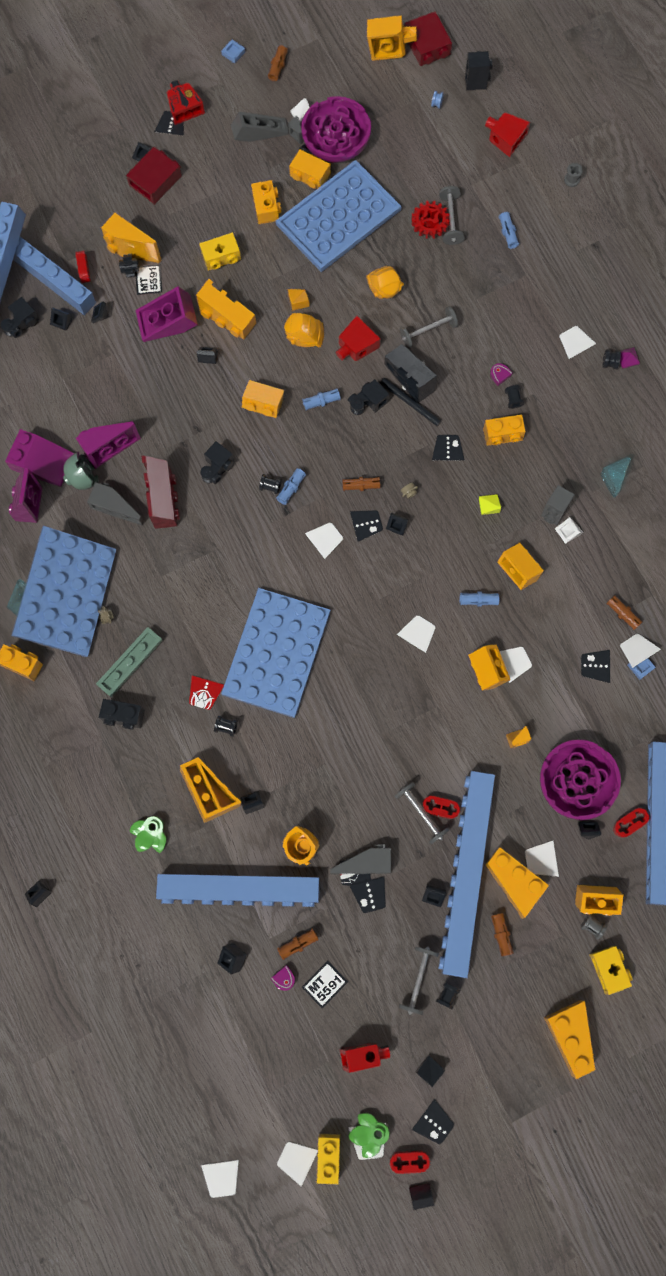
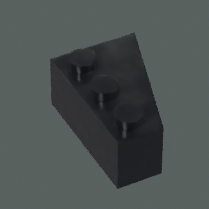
(411, 373)

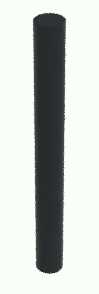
(412, 403)

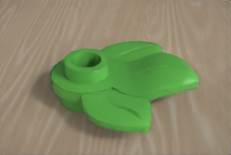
(148, 837)
(365, 1135)

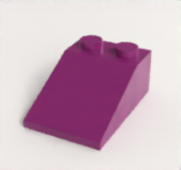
(166, 315)
(107, 441)
(40, 456)
(26, 498)

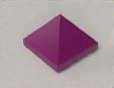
(629, 358)

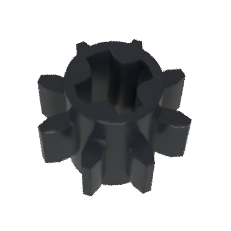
(129, 265)

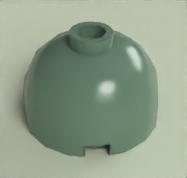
(79, 472)

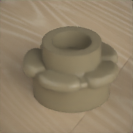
(409, 490)
(105, 615)

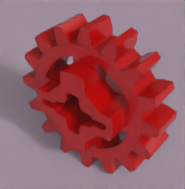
(430, 219)

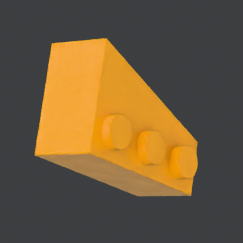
(224, 312)
(207, 790)
(517, 881)
(573, 1038)

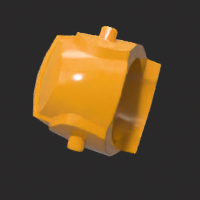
(384, 282)
(304, 330)
(300, 845)

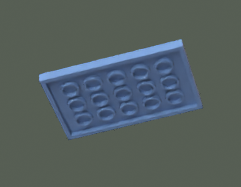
(338, 215)
(64, 592)
(276, 652)

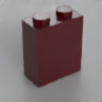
(432, 39)
(154, 175)

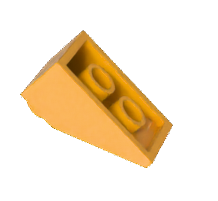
(127, 239)

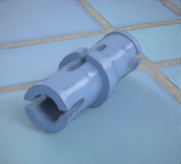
(508, 230)
(321, 399)
(291, 486)
(479, 598)

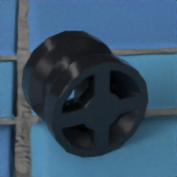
(611, 359)

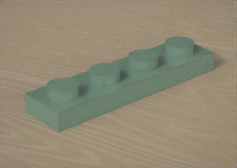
(129, 662)

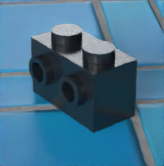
(478, 70)
(121, 713)

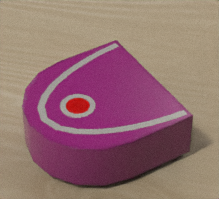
(500, 373)
(284, 979)

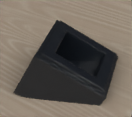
(140, 151)

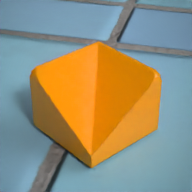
(298, 299)
(518, 737)

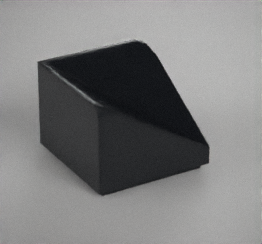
(231, 958)
(430, 1071)

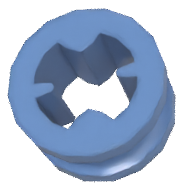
(437, 99)

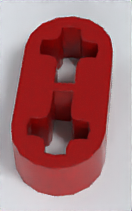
(82, 265)
(442, 803)
(633, 826)
(410, 1167)

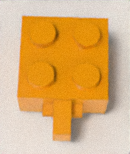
(388, 37)

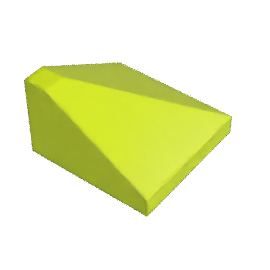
(489, 504)

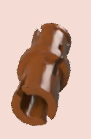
(277, 63)
(361, 483)
(624, 612)
(502, 934)
(298, 944)

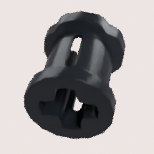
(514, 396)
(270, 484)
(225, 726)
(448, 996)

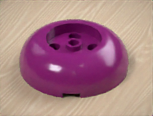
(325, 125)
(603, 777)

